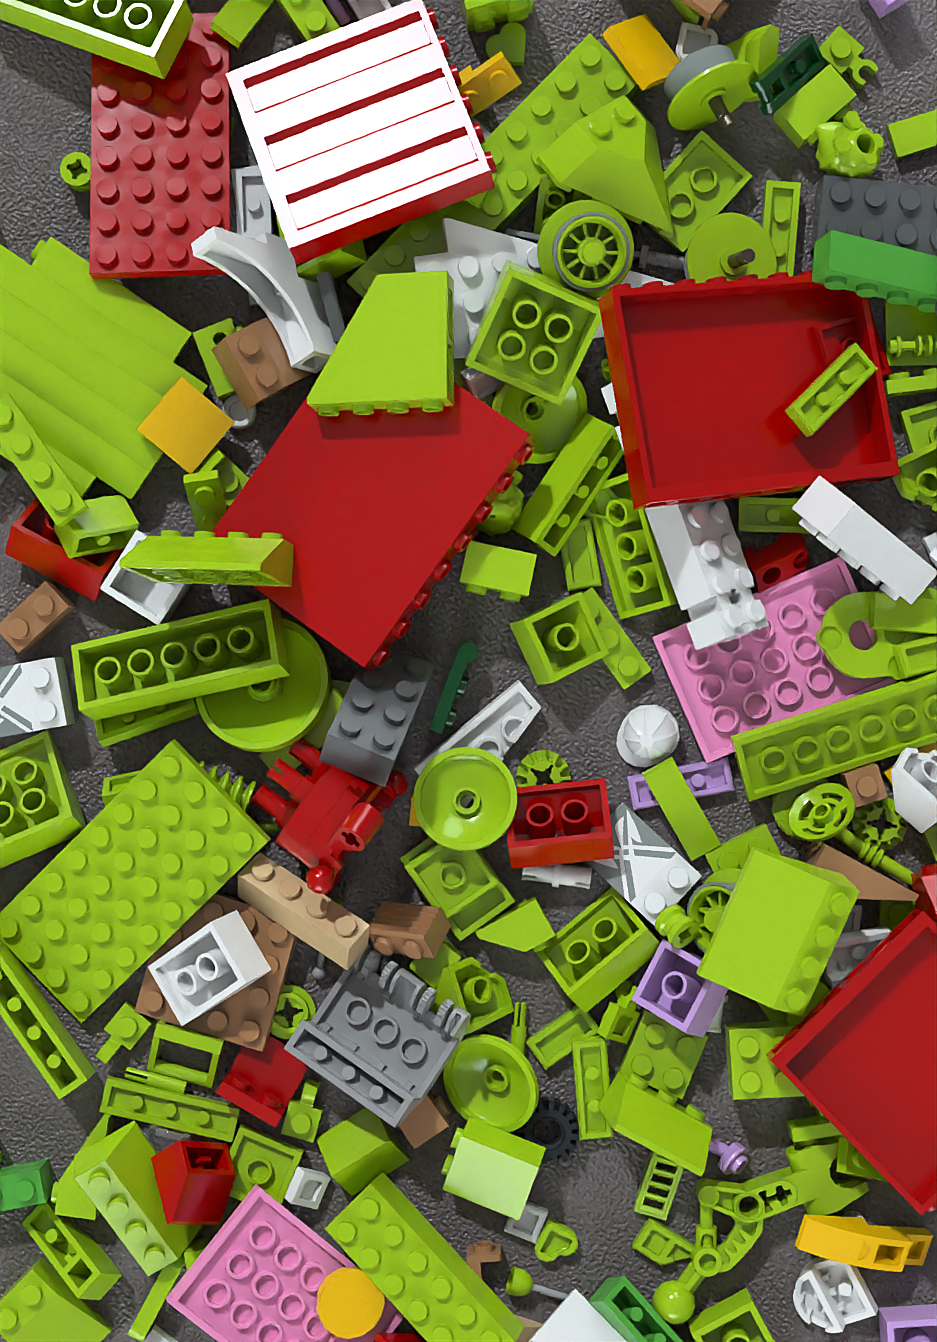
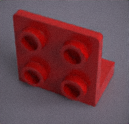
(263, 1080)

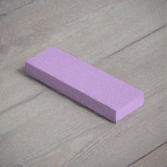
(701, 777)

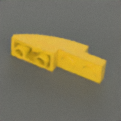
(488, 82)
(863, 1245)

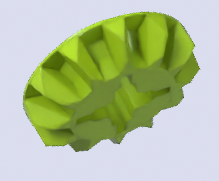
(540, 761)
(866, 832)
(299, 999)

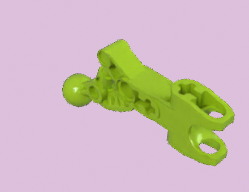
(803, 1182)

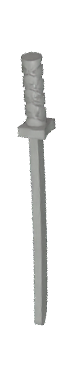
(644, 257)

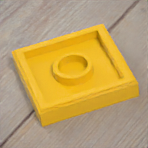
(641, 50)
(185, 425)

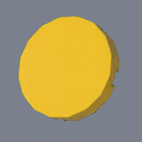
(349, 1303)

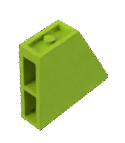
(393, 349)

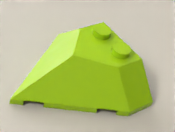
(614, 162)

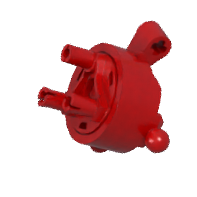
(327, 813)

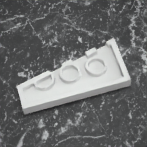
(493, 727)

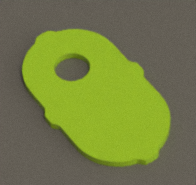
(856, 663)

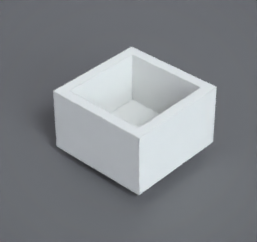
(144, 596)

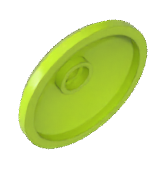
(546, 421)
(459, 775)
(479, 1089)

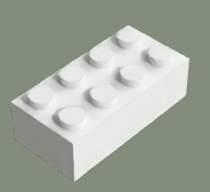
(863, 541)

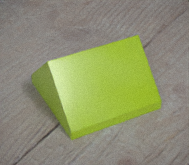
(360, 1150)

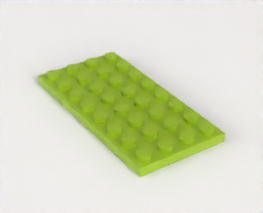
(129, 880)

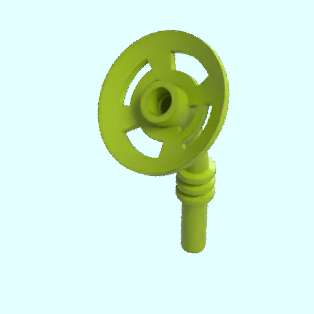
(828, 822)

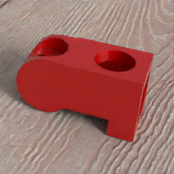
(777, 561)

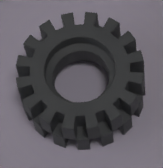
(569, 1129)

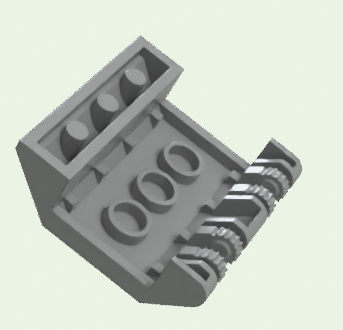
(380, 1037)

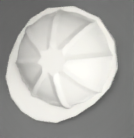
(647, 735)

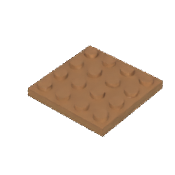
(248, 1014)

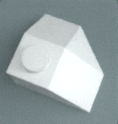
(916, 787)

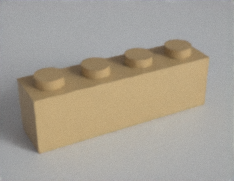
(302, 912)

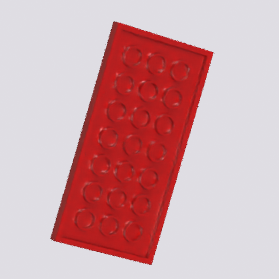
(160, 160)

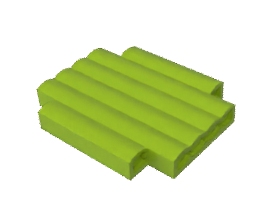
(85, 365)

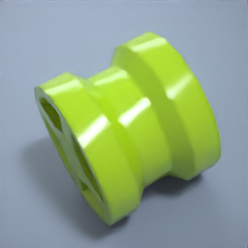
(81, 181)
(676, 926)

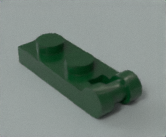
(787, 74)
(454, 685)

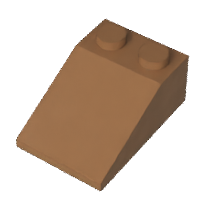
(257, 363)
(868, 881)

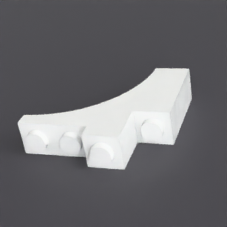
(271, 277)

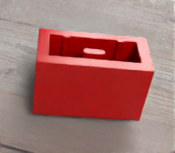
(194, 1181)

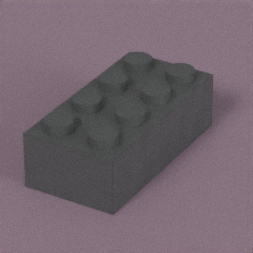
(877, 211)
(376, 717)

